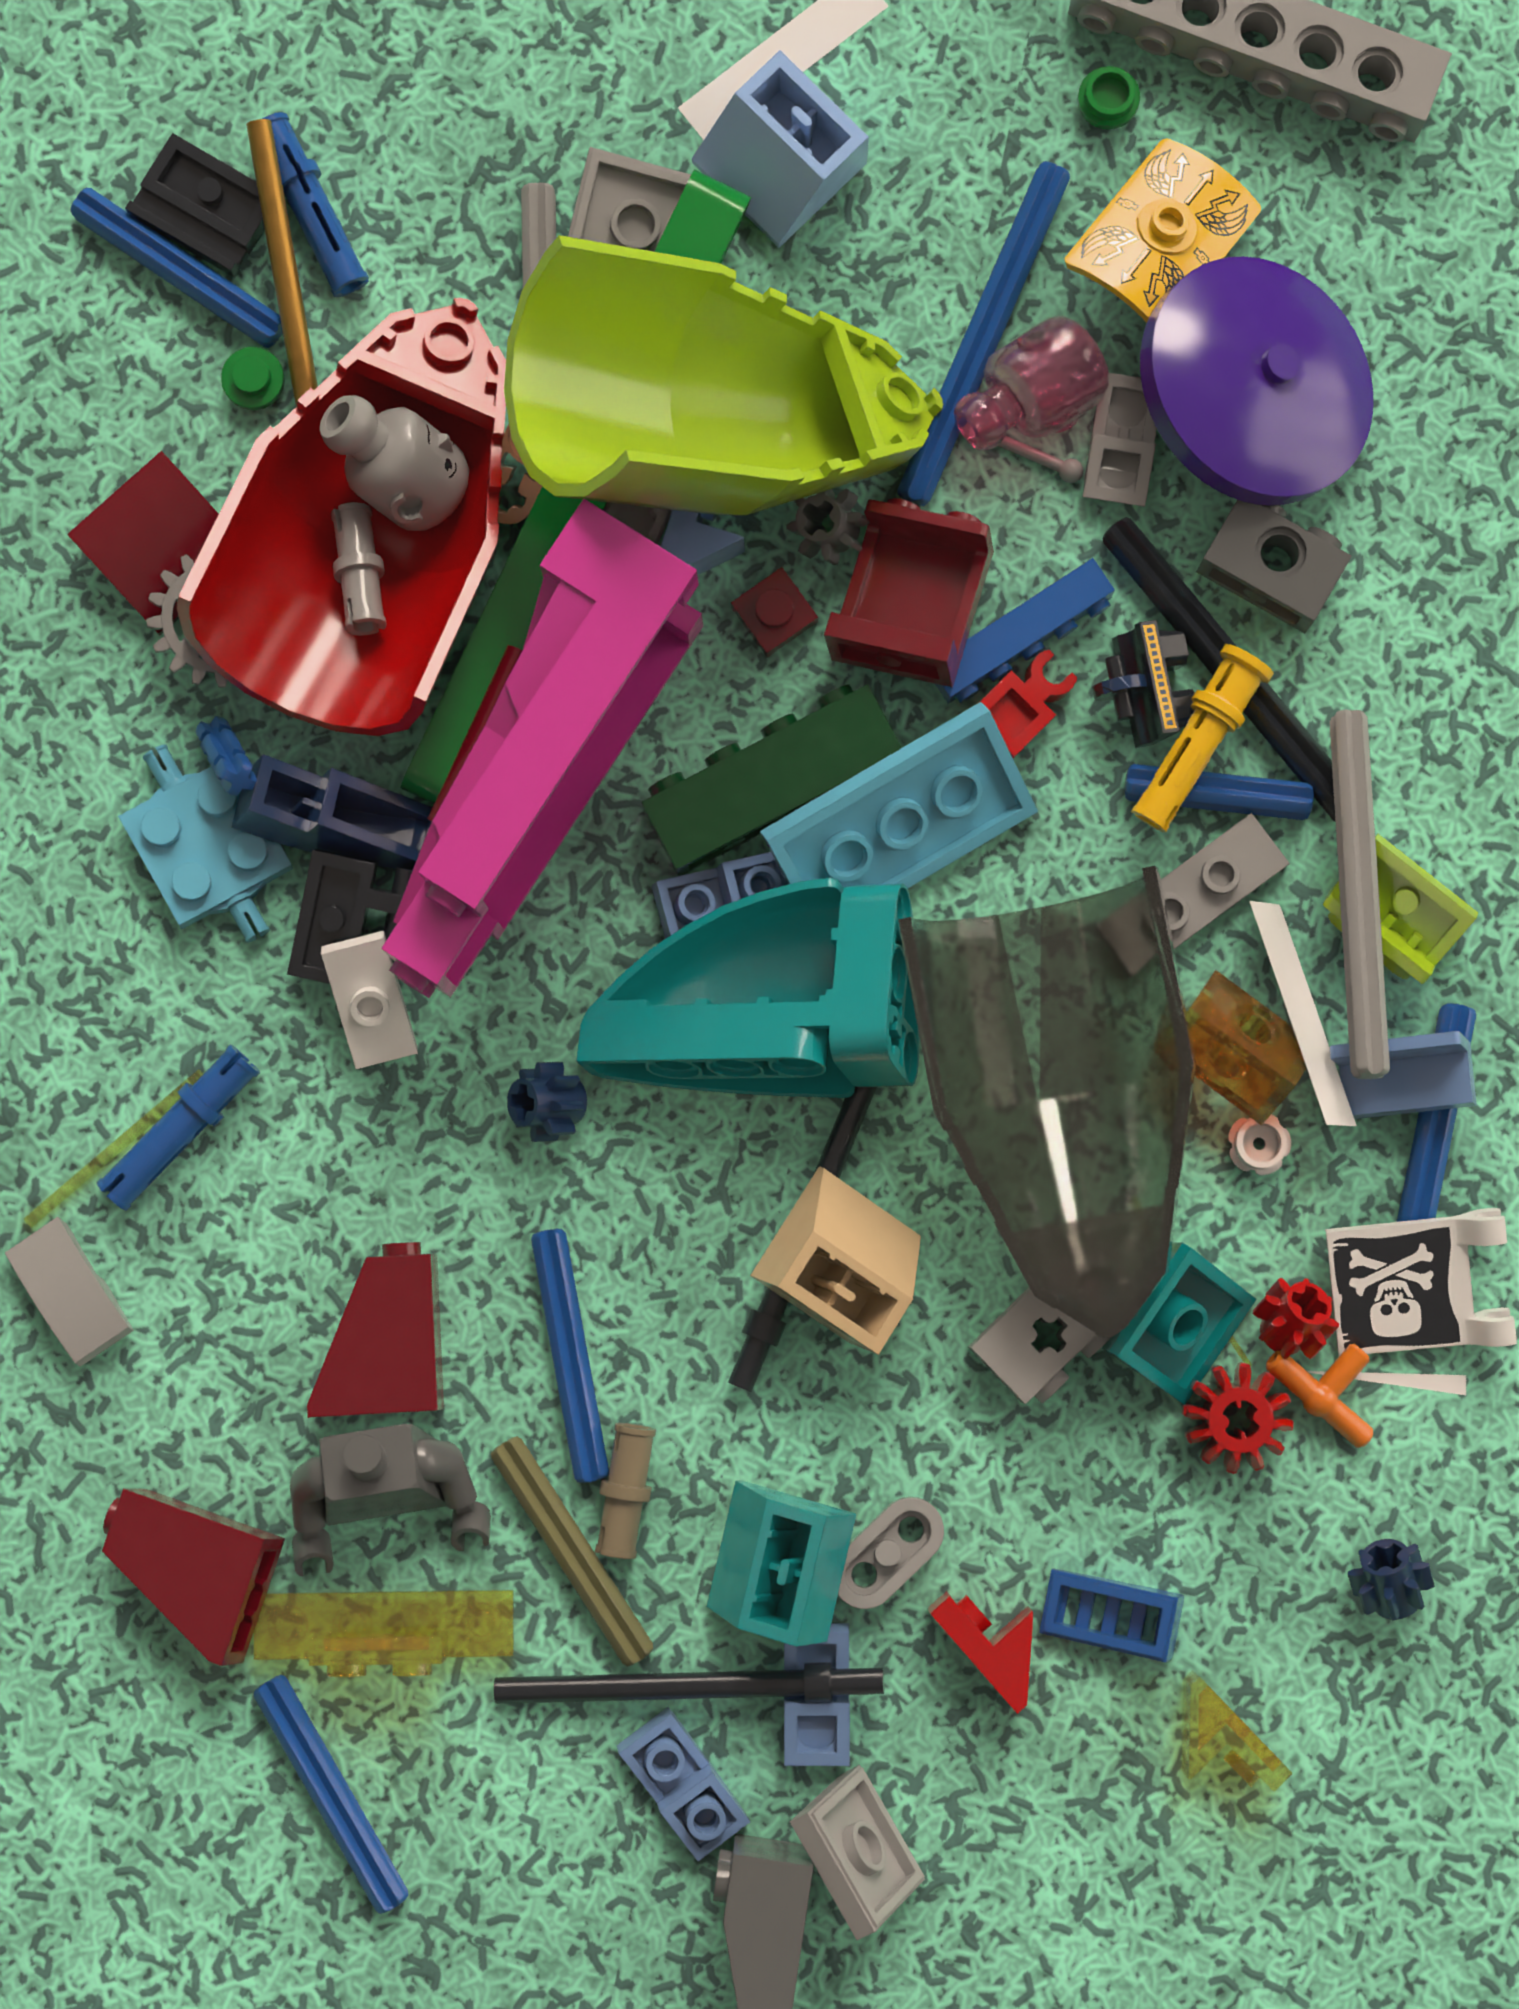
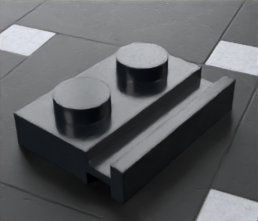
(200, 205)

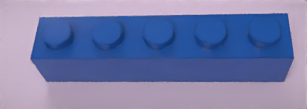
(1028, 626)

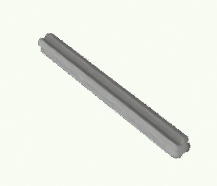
(1359, 895)

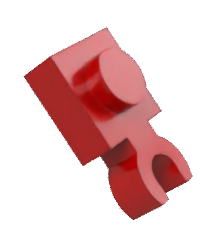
(1021, 706)

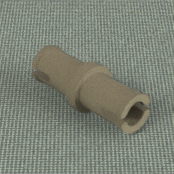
(625, 1490)

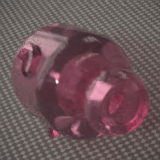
(1035, 385)

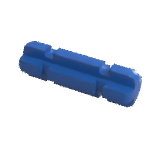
(226, 756)

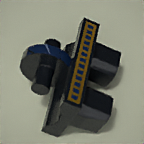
(1142, 685)

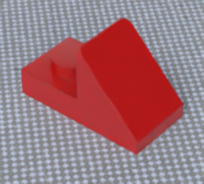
(1002, 1658)

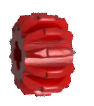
(1259, 1412)

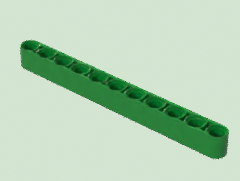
(697, 229)

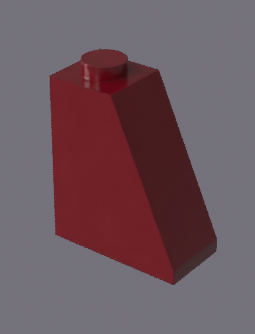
(387, 1340)
(194, 1568)

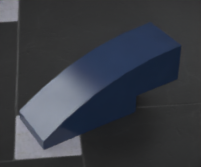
(332, 814)

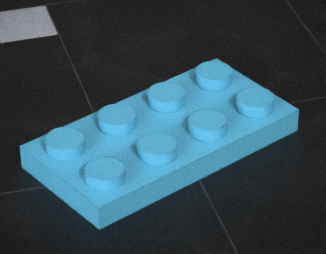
(908, 810)

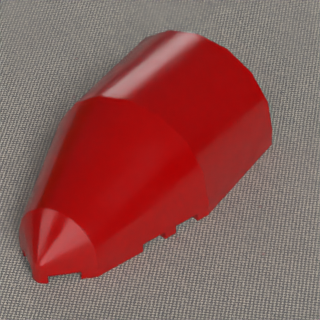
(264, 583)

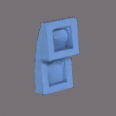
(818, 1731)

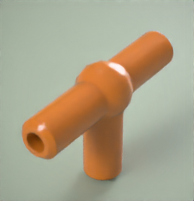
(1322, 1396)

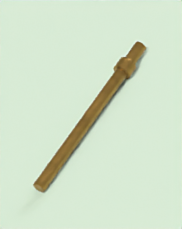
(282, 256)

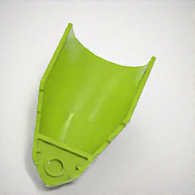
(692, 391)

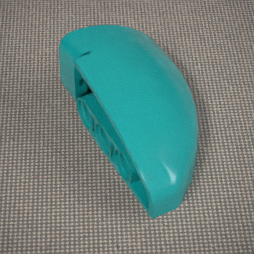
(767, 998)

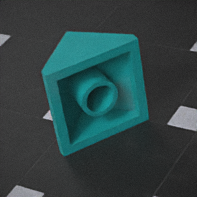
(1182, 1324)

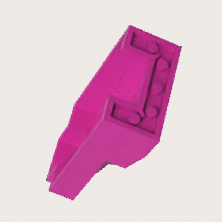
(591, 667)

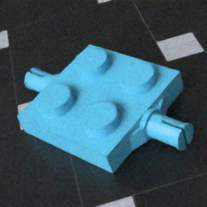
(195, 852)

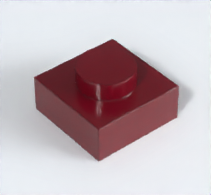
(774, 612)

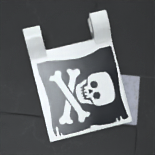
(1412, 1284)

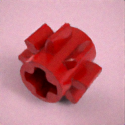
(1295, 1318)

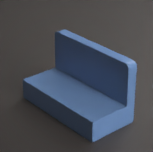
(1423, 1076)

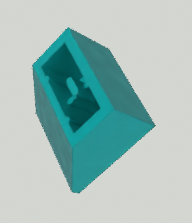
(780, 1565)

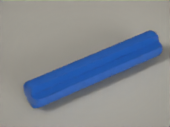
(1233, 793)

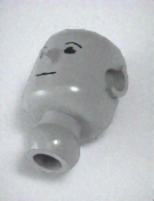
(397, 462)

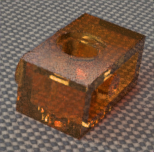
(1243, 1048)

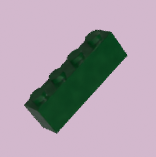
(768, 779)

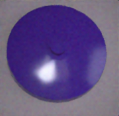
(1256, 381)

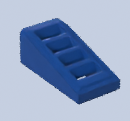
(1167, 1625)

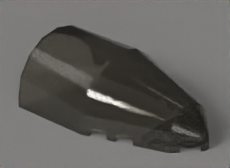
(1064, 1085)

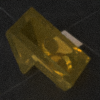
(1211, 1725)

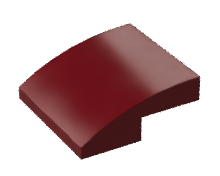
(146, 531)

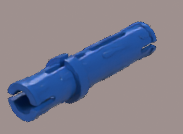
(315, 212)
(178, 1127)

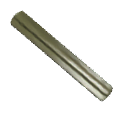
(572, 1551)

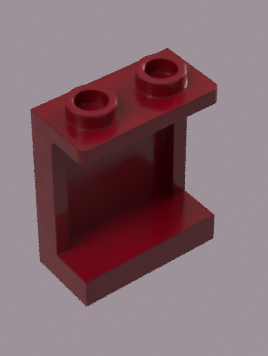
(912, 592)

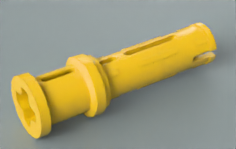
(1215, 713)

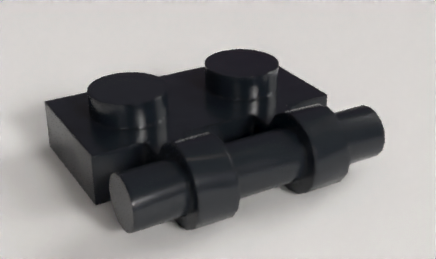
(337, 907)

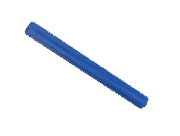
(986, 328)

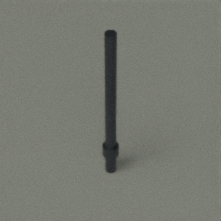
(765, 1324)
(816, 1682)

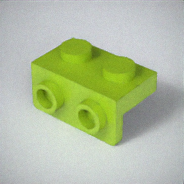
(1416, 914)

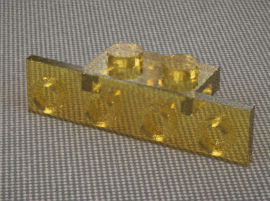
(385, 1628)

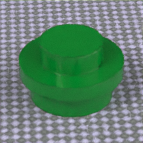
(1108, 97)
(252, 378)

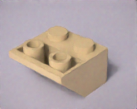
(843, 1262)

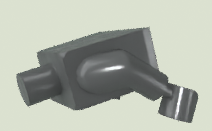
(376, 1477)

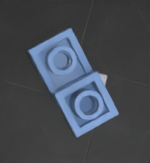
(699, 893)
(683, 1784)

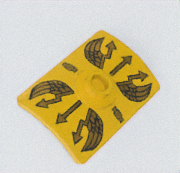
(1163, 225)

